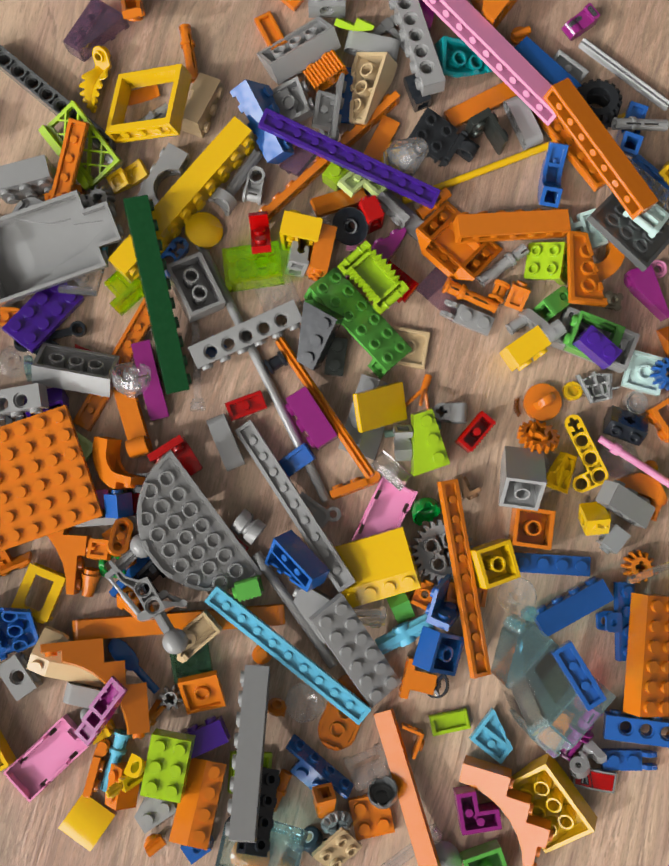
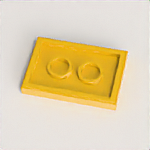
(380, 406)

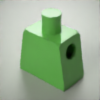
(553, 304)

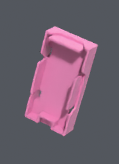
(386, 511)
(46, 758)

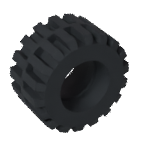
(603, 94)

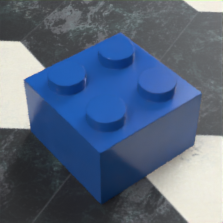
(438, 651)

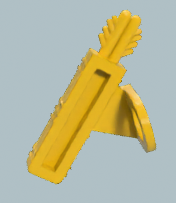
(133, 776)

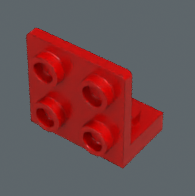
(182, 452)

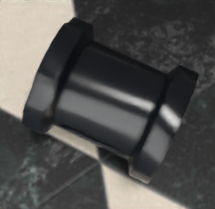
(275, 362)

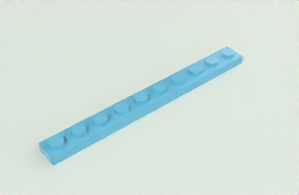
(288, 655)

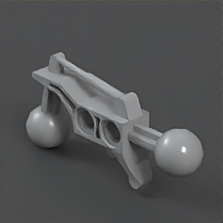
(174, 639)

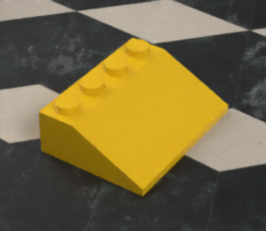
(380, 566)
(556, 800)

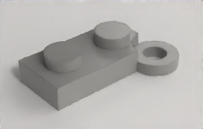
(320, 513)

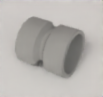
(248, 526)

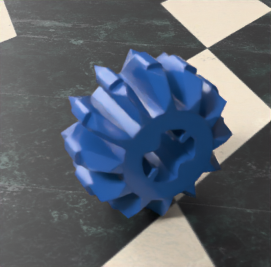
(660, 370)

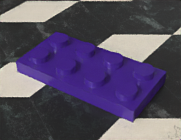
(41, 317)

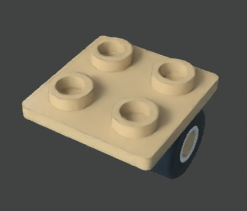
(335, 849)

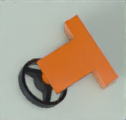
(421, 681)

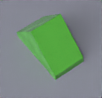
(400, 607)

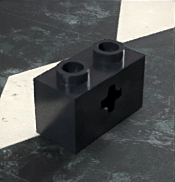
(625, 425)

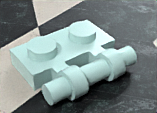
(596, 238)

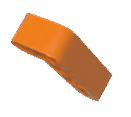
(138, 439)

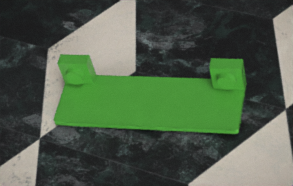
(360, 321)

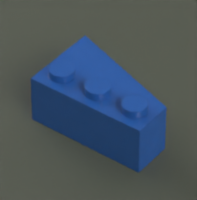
(297, 561)

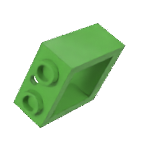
(616, 331)

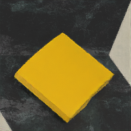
(86, 822)

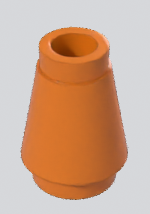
(90, 580)

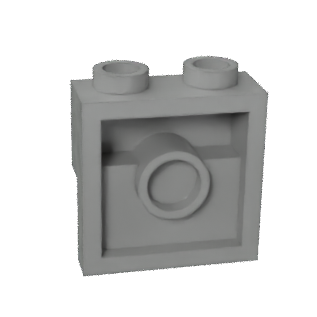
(294, 99)

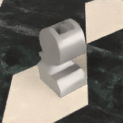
(402, 442)
(580, 766)

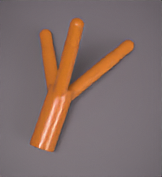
(423, 391)

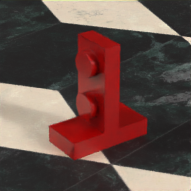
(260, 232)

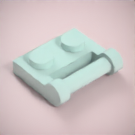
(655, 216)

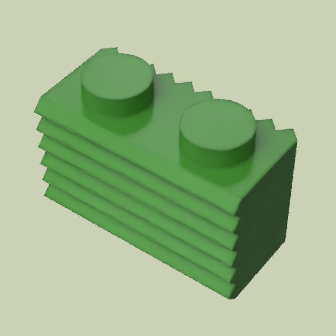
(248, 588)

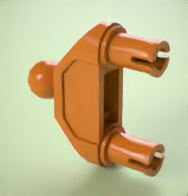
(647, 487)

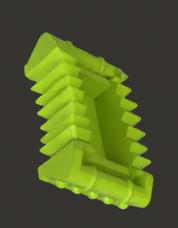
(374, 276)

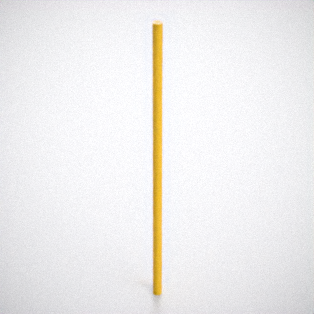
(491, 167)

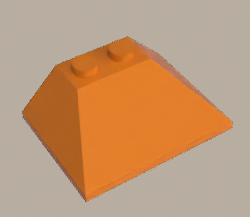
(455, 260)

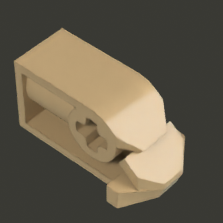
(202, 629)

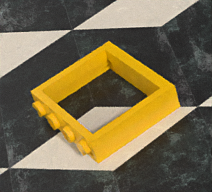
(153, 128)

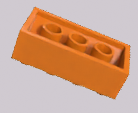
(199, 806)

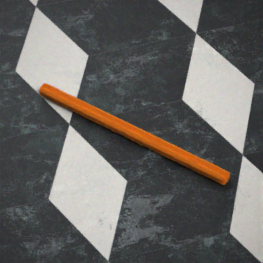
(330, 415)

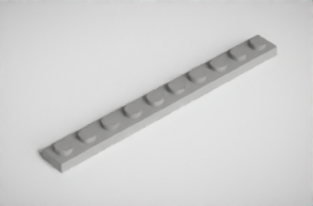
(295, 505)

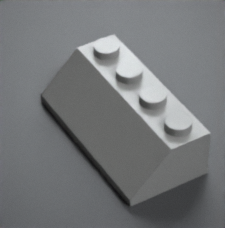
(302, 48)
(74, 369)
(370, 440)

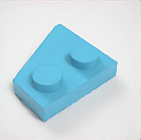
(491, 737)

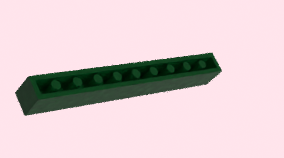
(156, 293)

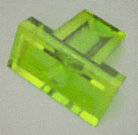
(125, 293)

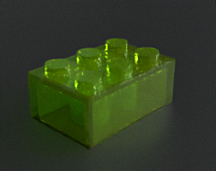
(251, 270)

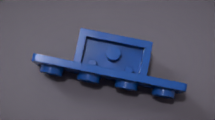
(315, 770)

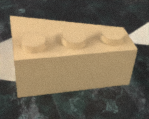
(201, 105)

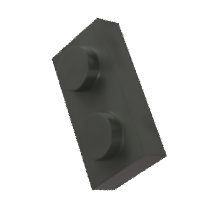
(336, 357)

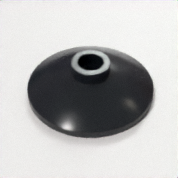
(347, 234)

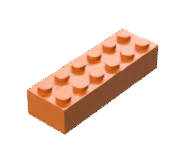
(647, 657)

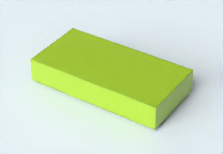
(449, 721)

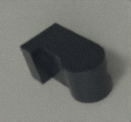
(415, 95)

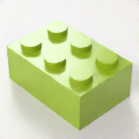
(167, 765)

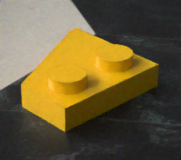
(561, 472)

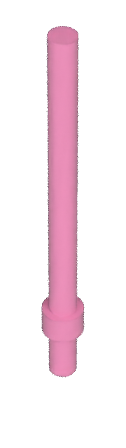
(616, 449)

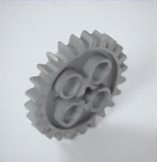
(426, 557)

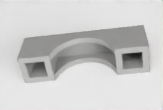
(171, 163)

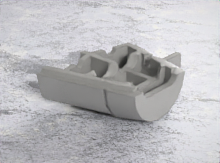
(597, 386)

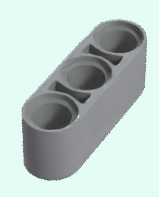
(367, 42)
(523, 122)
(225, 442)
(81, 695)

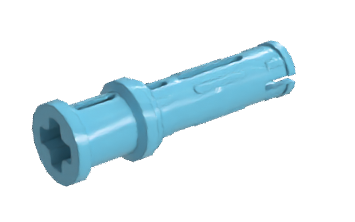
(116, 751)

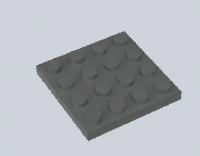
(627, 235)

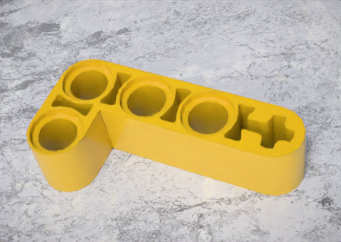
(582, 451)

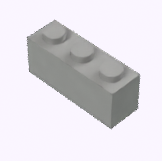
(625, 503)

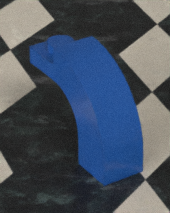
(631, 141)
(551, 172)

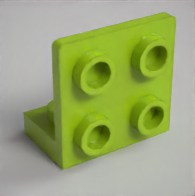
(547, 262)

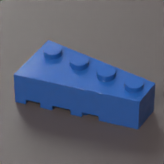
(253, 100)

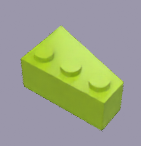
(427, 443)

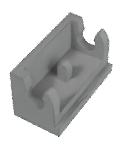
(297, 262)

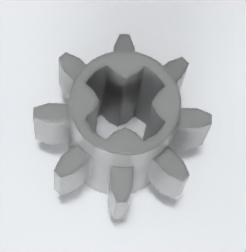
(170, 703)

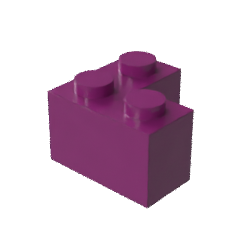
(472, 816)

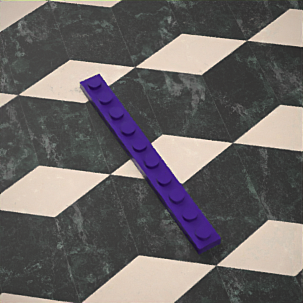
(348, 158)

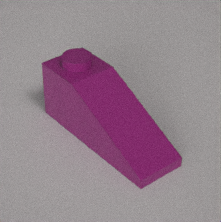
(647, 290)

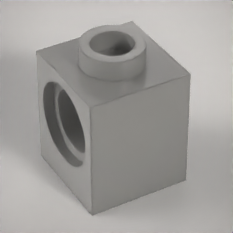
(614, 540)

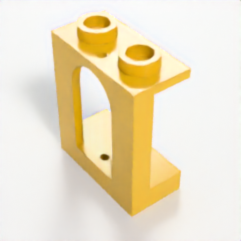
(59, 582)

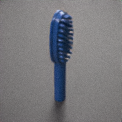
(122, 651)

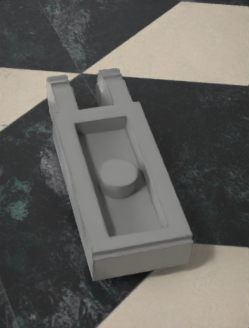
(468, 318)

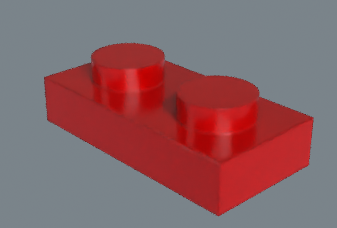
(246, 405)

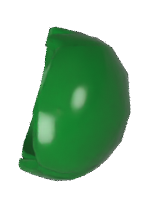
(425, 510)

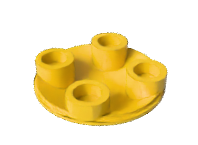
(204, 230)

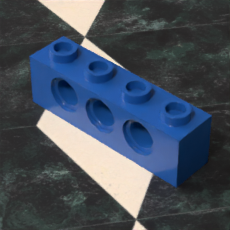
(653, 737)

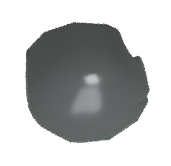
(383, 792)

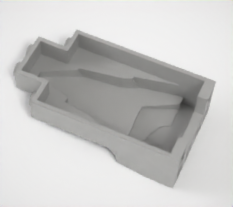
(54, 244)

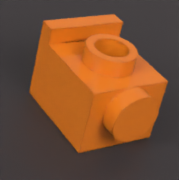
(416, 598)

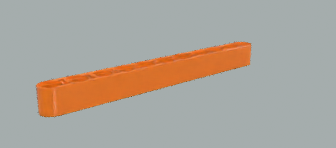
(129, 627)

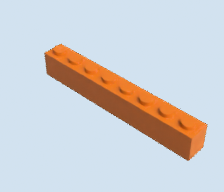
(600, 148)

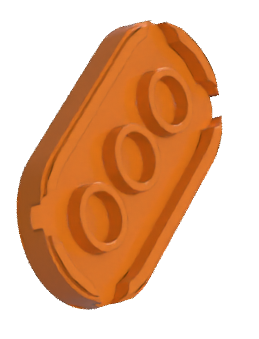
(335, 728)

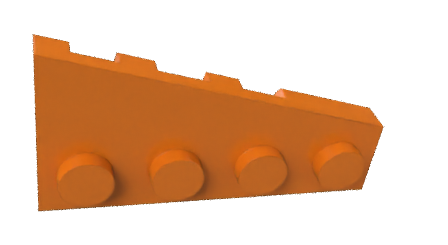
(582, 274)

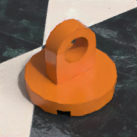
(542, 402)

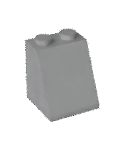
(522, 478)
(309, 603)

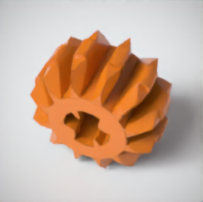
(636, 559)

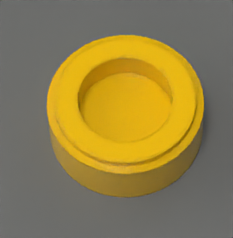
(572, 391)

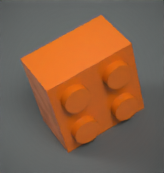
(532, 528)

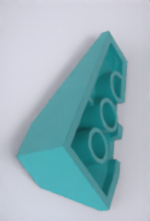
(458, 59)

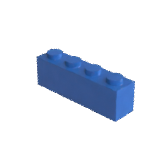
(543, 62)
(573, 606)

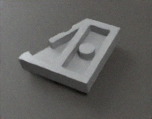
(154, 812)

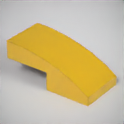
(127, 178)

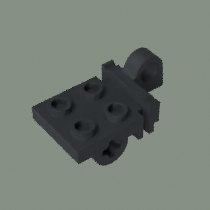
(442, 138)

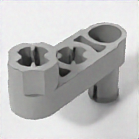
(532, 319)

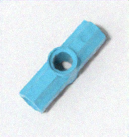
(402, 634)

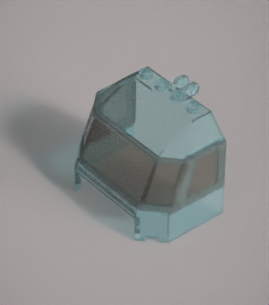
(538, 689)

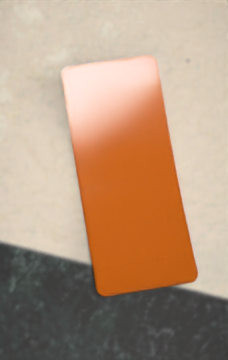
(143, 94)

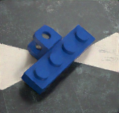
(618, 620)

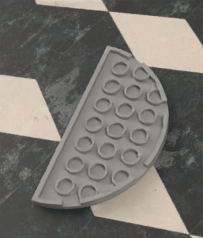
(186, 532)

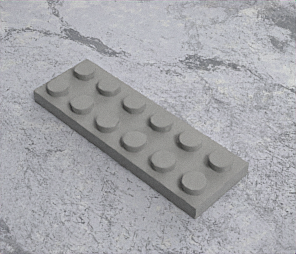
(355, 649)

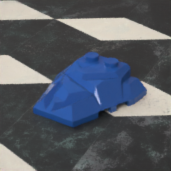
(16, 630)

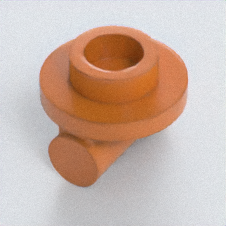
(519, 34)
(276, 707)
(154, 843)

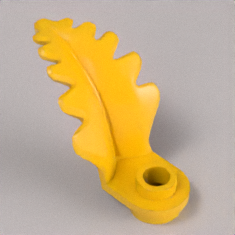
(94, 77)

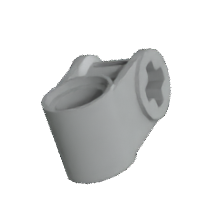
(254, 189)
(453, 412)

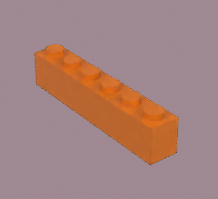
(511, 225)

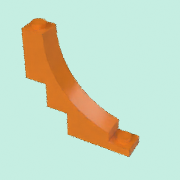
(90, 657)

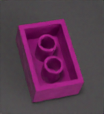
(310, 418)

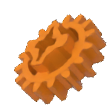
(538, 436)

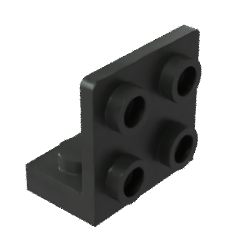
(488, 123)

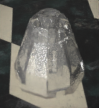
(406, 154)

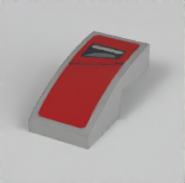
(598, 780)

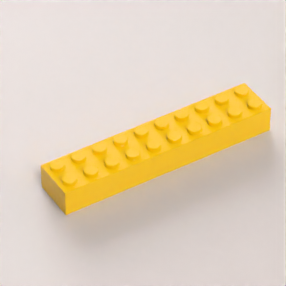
(191, 191)

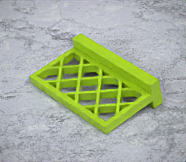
(56, 141)

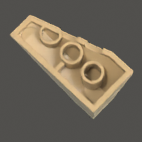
(371, 79)
(53, 666)

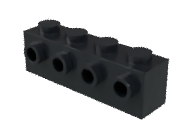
(268, 802)

